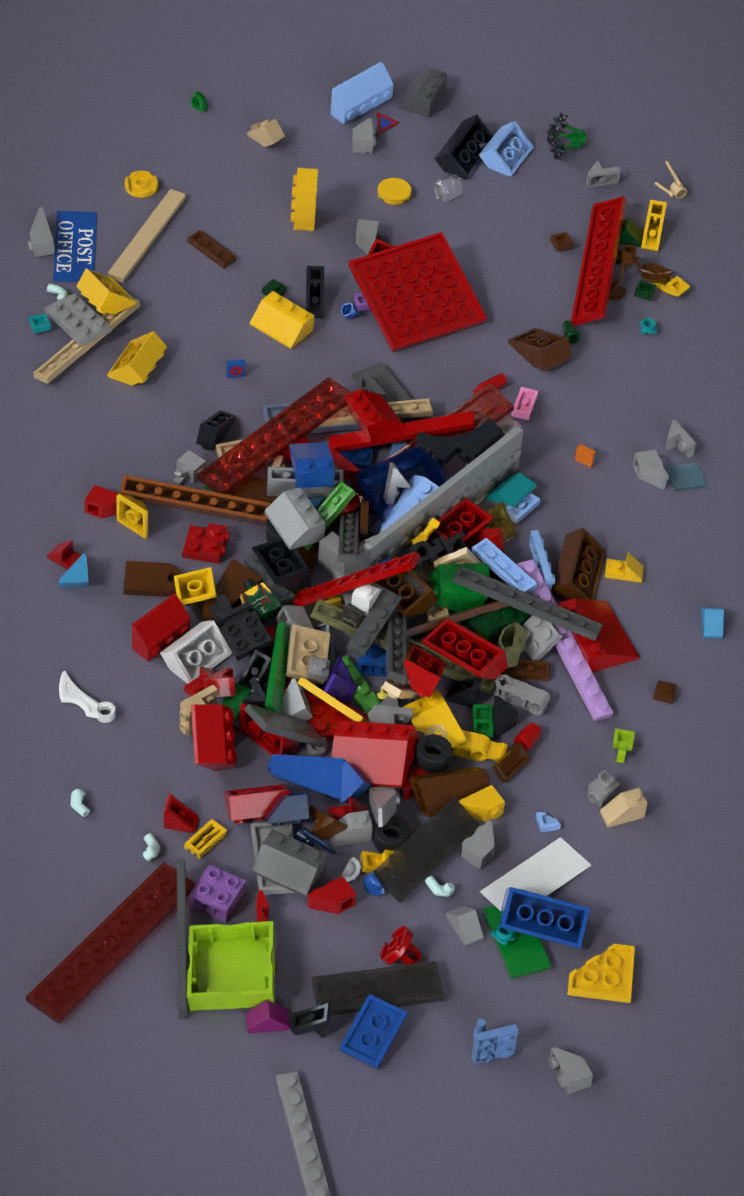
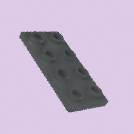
(380, 381)

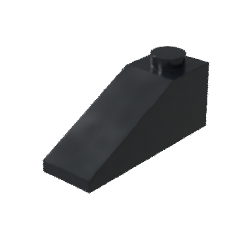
(315, 290)
(214, 429)

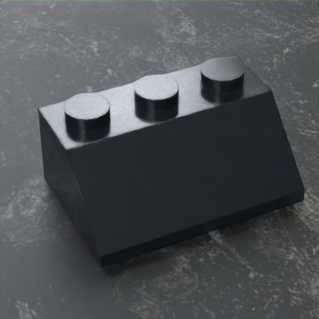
(283, 565)

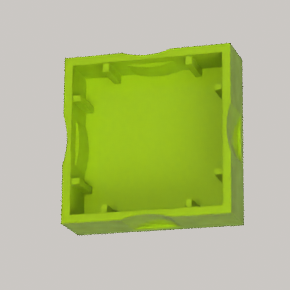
(231, 965)

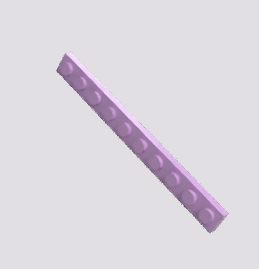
(571, 654)

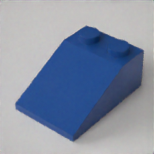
(312, 465)

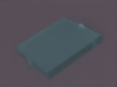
(686, 477)

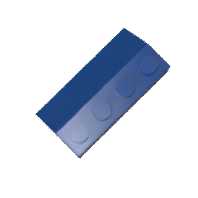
(544, 917)

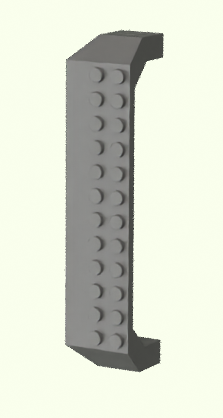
(469, 483)

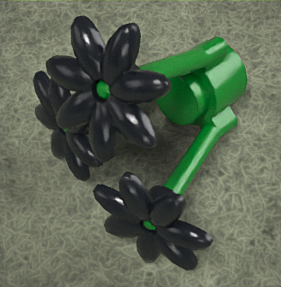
(576, 137)

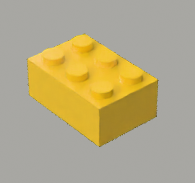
(305, 199)

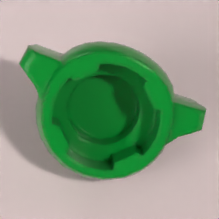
(199, 102)

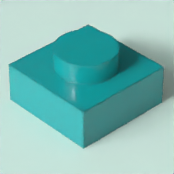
(39, 323)

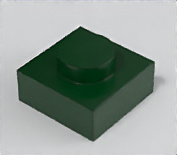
(274, 286)
(645, 290)

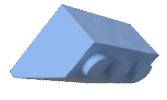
(506, 149)

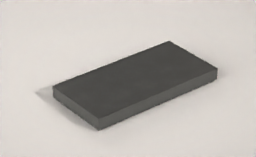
(284, 725)

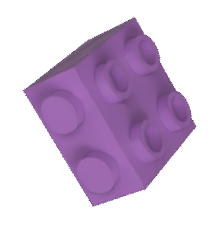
(217, 893)

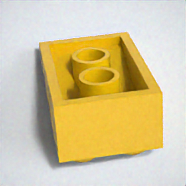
(435, 711)

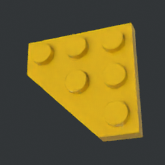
(605, 975)

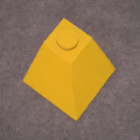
(132, 514)
(195, 586)

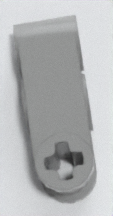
(521, 694)

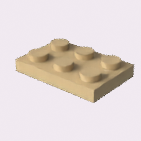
(302, 645)

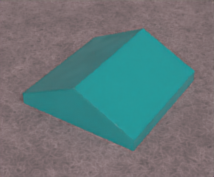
(512, 490)

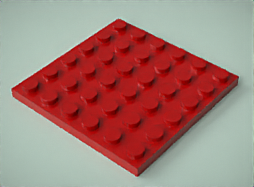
(417, 291)

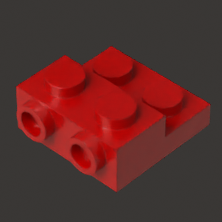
(206, 543)

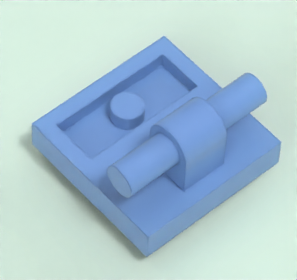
(493, 1043)

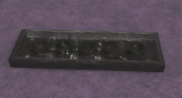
(426, 850)
(395, 985)

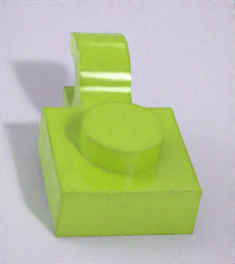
(623, 741)

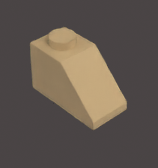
(624, 808)

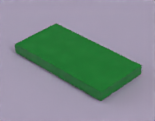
(522, 955)

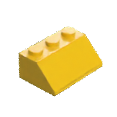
(104, 293)
(282, 320)
(138, 359)

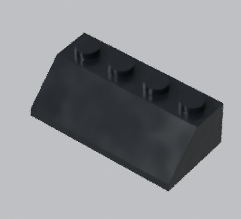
(463, 148)

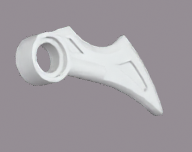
(72, 694)

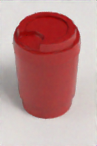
(528, 736)

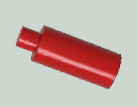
(497, 381)

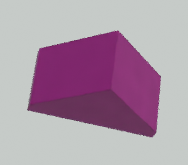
(267, 1018)

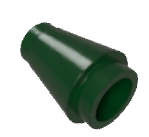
(571, 332)

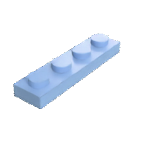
(540, 558)
(503, 566)

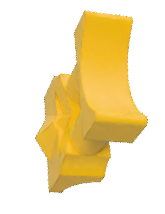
(423, 536)

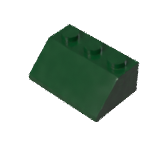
(490, 625)

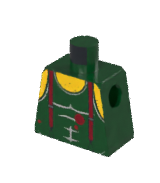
(262, 600)

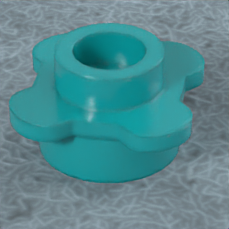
(648, 326)
(503, 935)

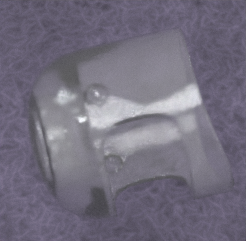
(448, 188)

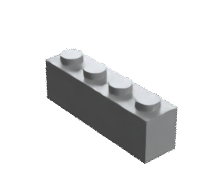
(282, 479)

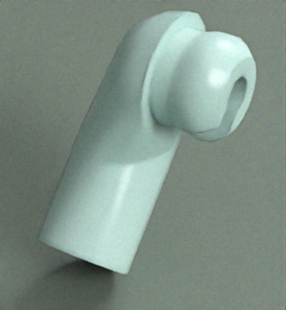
(55, 289)
(76, 802)
(153, 847)
(440, 890)

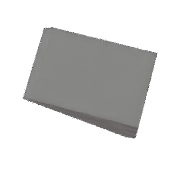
(466, 925)

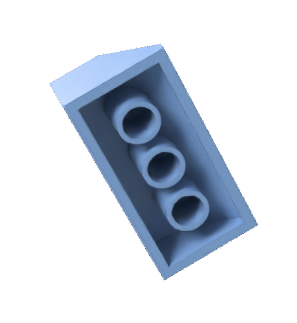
(361, 93)
(406, 500)

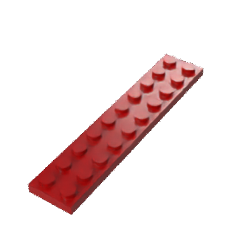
(598, 261)

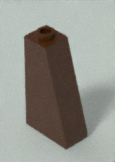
(232, 586)
(438, 788)

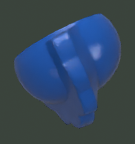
(349, 310)
(373, 885)

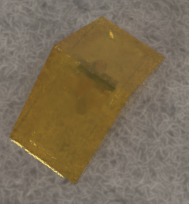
(502, 520)

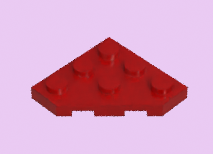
(327, 718)

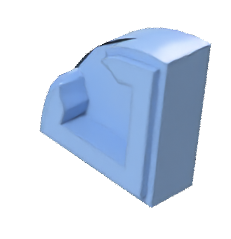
(546, 822)

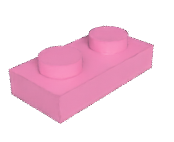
(524, 403)

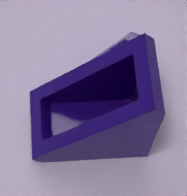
(340, 682)

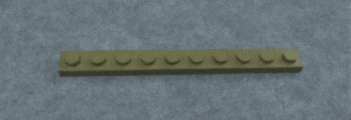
(329, 615)

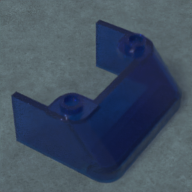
(410, 463)

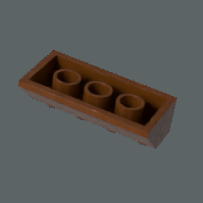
(578, 566)

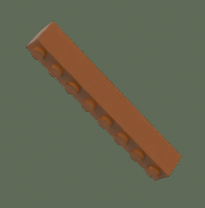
(195, 500)

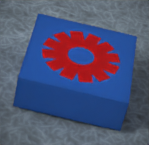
(235, 368)

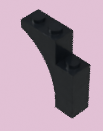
(467, 446)

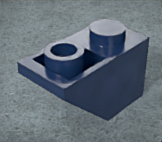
(289, 808)

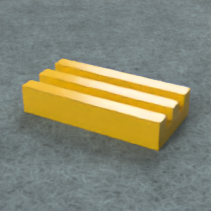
(203, 845)

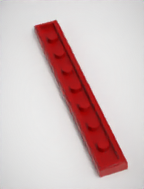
(430, 426)
(357, 579)

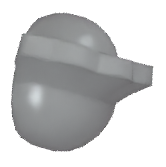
(351, 869)

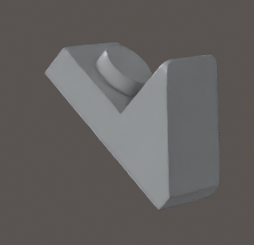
(601, 177)
(680, 438)
(394, 480)
(390, 714)

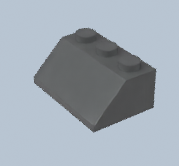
(424, 92)
(289, 863)

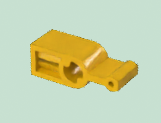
(479, 748)

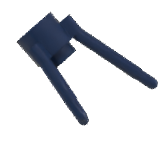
(310, 839)

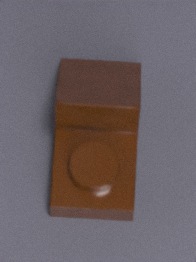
(326, 825)

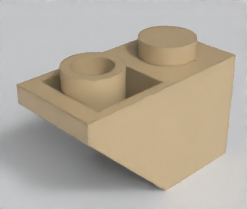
(266, 132)

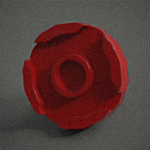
(399, 948)

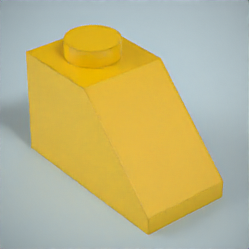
(484, 804)

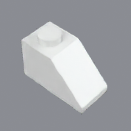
(366, 596)

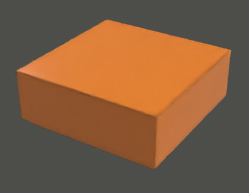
(585, 455)

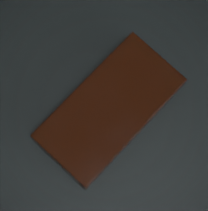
(511, 762)

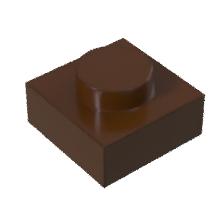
(561, 241)
(665, 692)

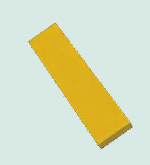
(330, 700)

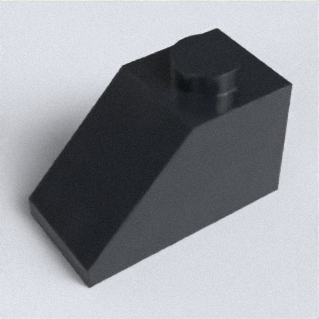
(258, 667)

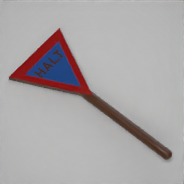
(383, 124)

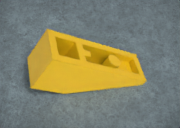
(654, 225)

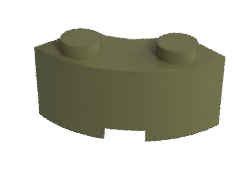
(513, 642)

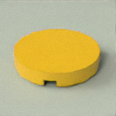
(141, 184)
(394, 191)

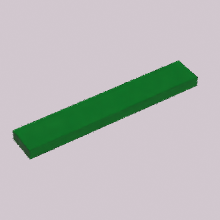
(278, 669)

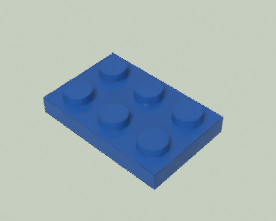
(373, 1031)

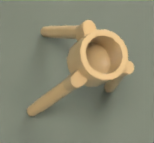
(677, 188)

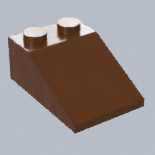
(542, 348)

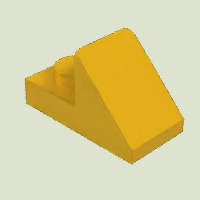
(624, 570)

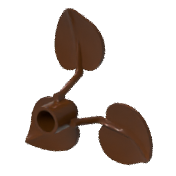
(650, 272)

